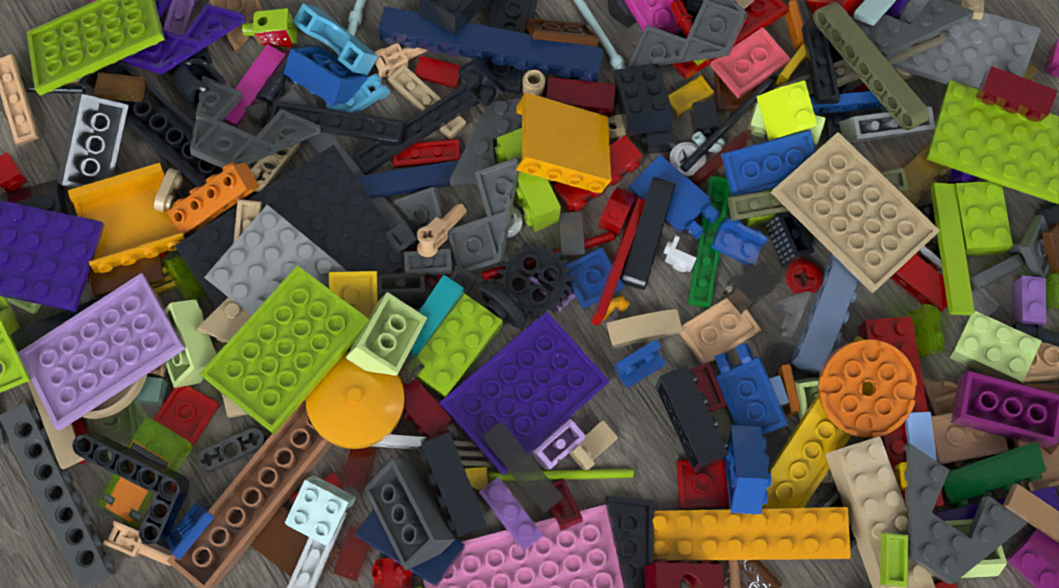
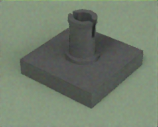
(1033, 247)

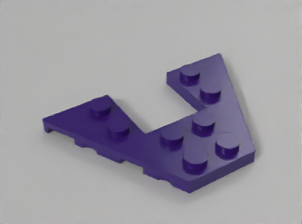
(206, 28)

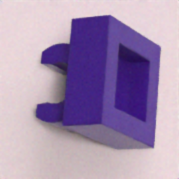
(961, 177)

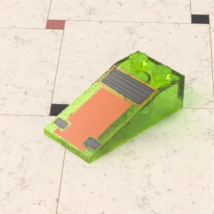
(157, 443)

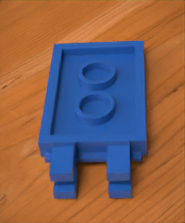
(687, 198)
(749, 391)

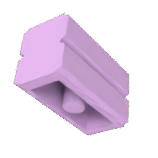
(558, 444)

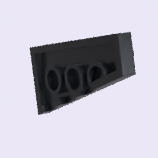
(633, 537)

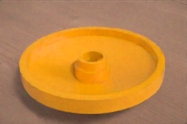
(355, 405)

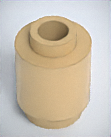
(534, 83)

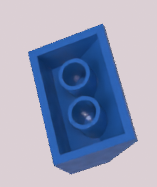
(323, 74)

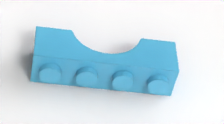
(322, 27)

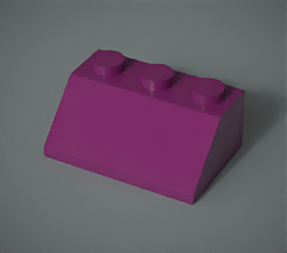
(1036, 559)

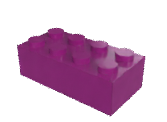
(1006, 409)

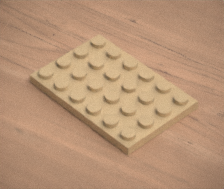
(855, 212)

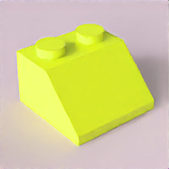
(786, 110)

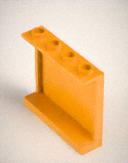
(564, 143)
(129, 217)

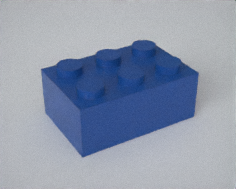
(747, 470)

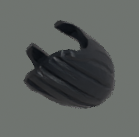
(189, 79)

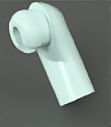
(699, 138)

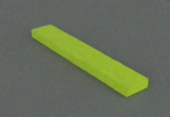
(952, 249)

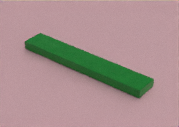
(707, 258)

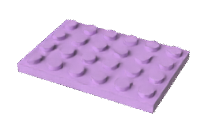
(101, 351)

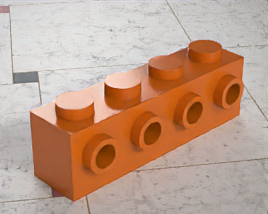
(213, 198)

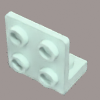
(319, 509)

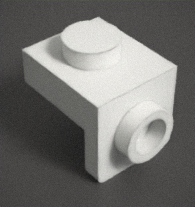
(680, 260)

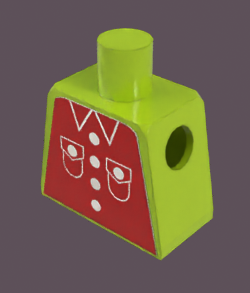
(272, 28)

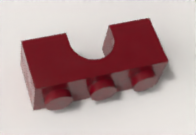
(668, 575)

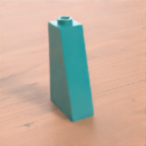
(436, 309)

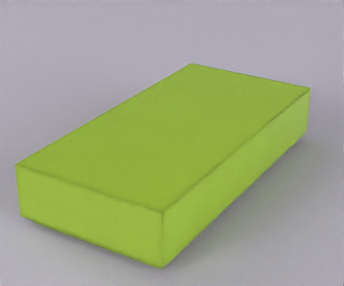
(894, 560)

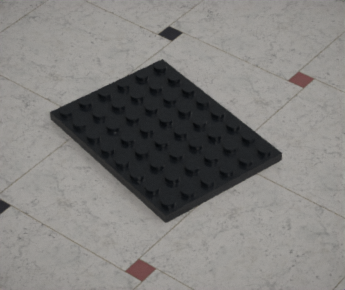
(321, 203)

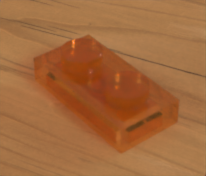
(120, 87)

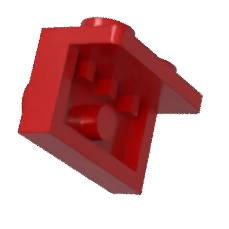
(390, 574)

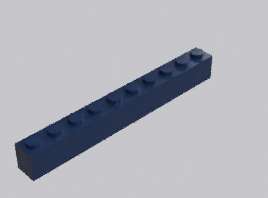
(492, 45)

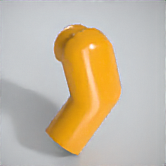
(617, 302)

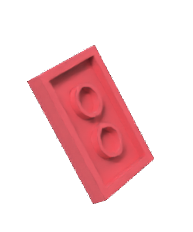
(750, 62)

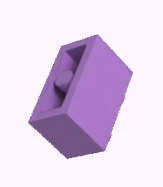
(1029, 300)

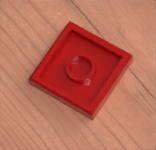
(187, 412)
(702, 489)

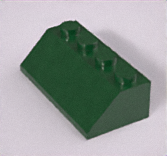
(994, 473)

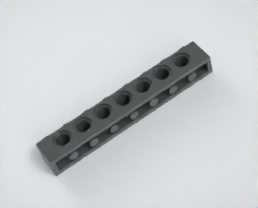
(15, 423)

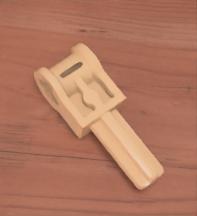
(394, 57)
(436, 232)
(128, 541)

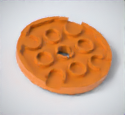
(842, 384)

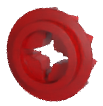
(810, 270)

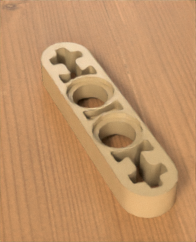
(278, 161)

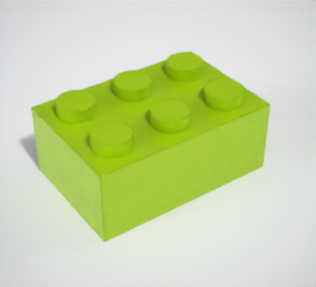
(983, 218)

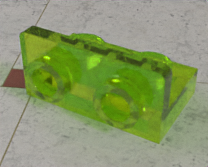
(184, 278)
(927, 330)

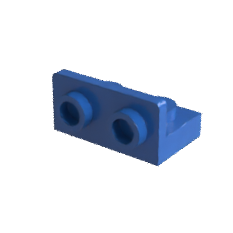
(738, 241)
(640, 364)

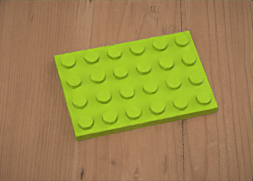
(90, 40)
(996, 144)
(285, 349)

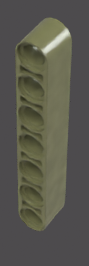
(871, 66)

